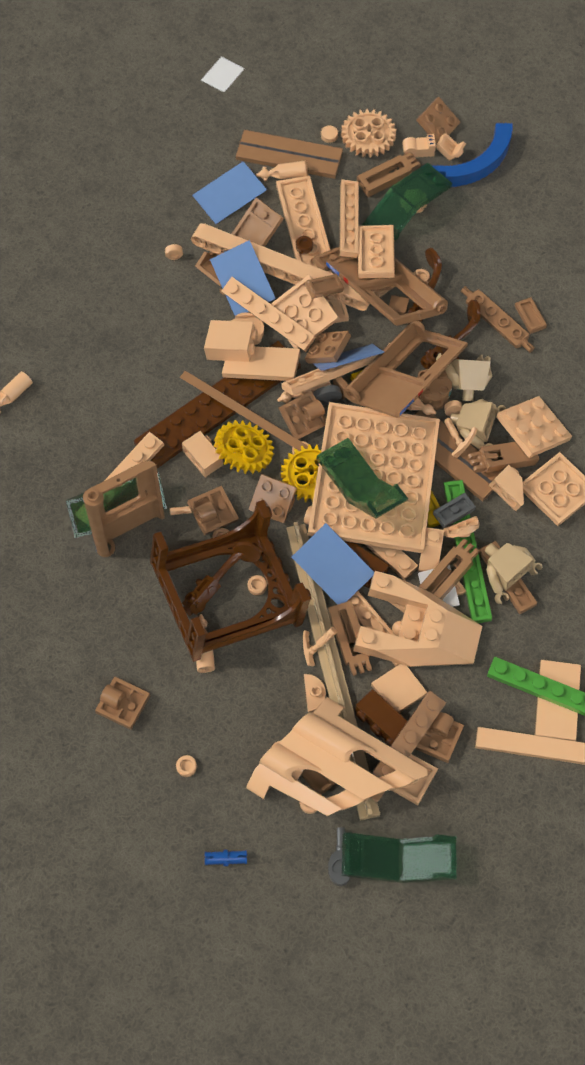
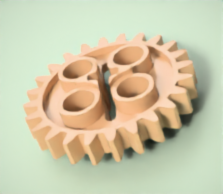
(368, 133)

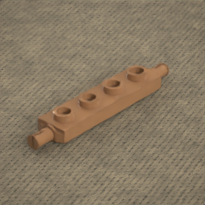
(500, 320)

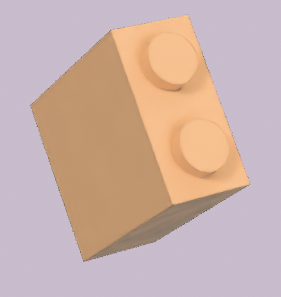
(230, 340)

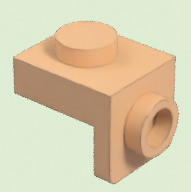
(449, 147)

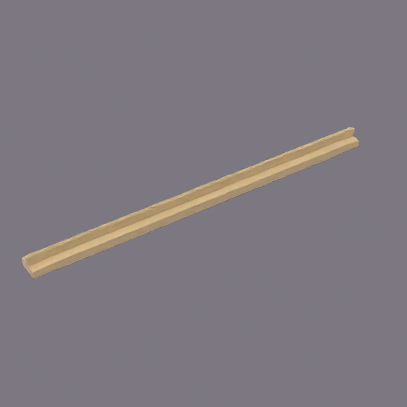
(329, 657)

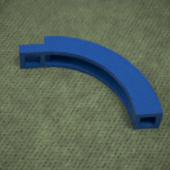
(485, 163)

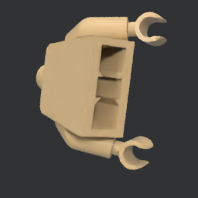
(469, 375)
(478, 415)
(508, 566)

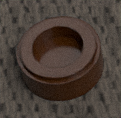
(304, 244)

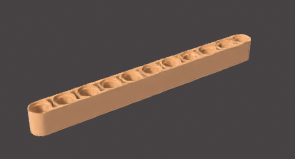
(274, 263)

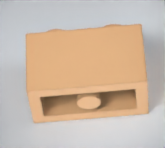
(202, 453)

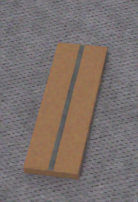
(276, 150)
(460, 467)

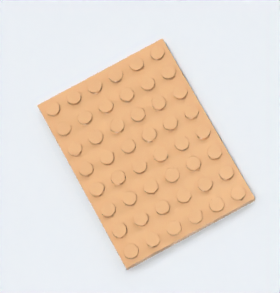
(398, 453)

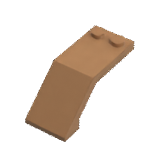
(256, 225)

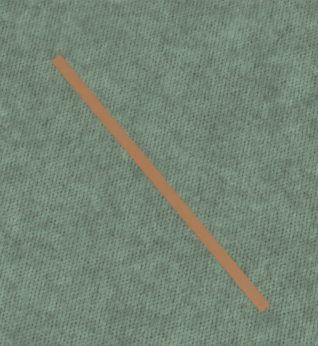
(243, 411)

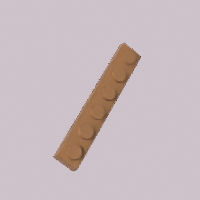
(412, 733)

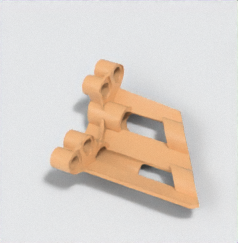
(324, 744)

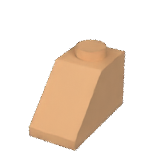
(509, 487)
(432, 549)

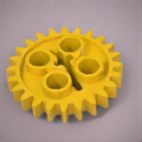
(243, 447)
(290, 468)

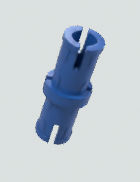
(226, 857)

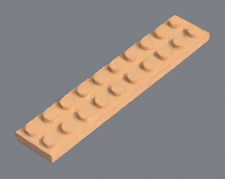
(304, 219)

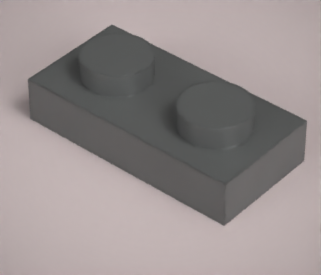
(454, 510)

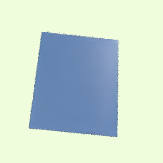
(229, 192)
(244, 267)
(351, 356)
(333, 565)

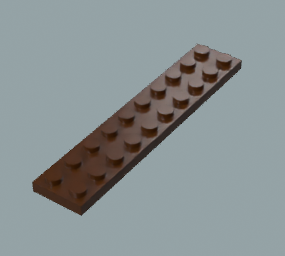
(205, 413)

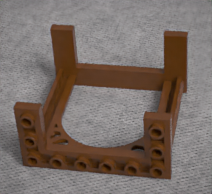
(251, 531)

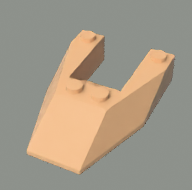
(429, 632)

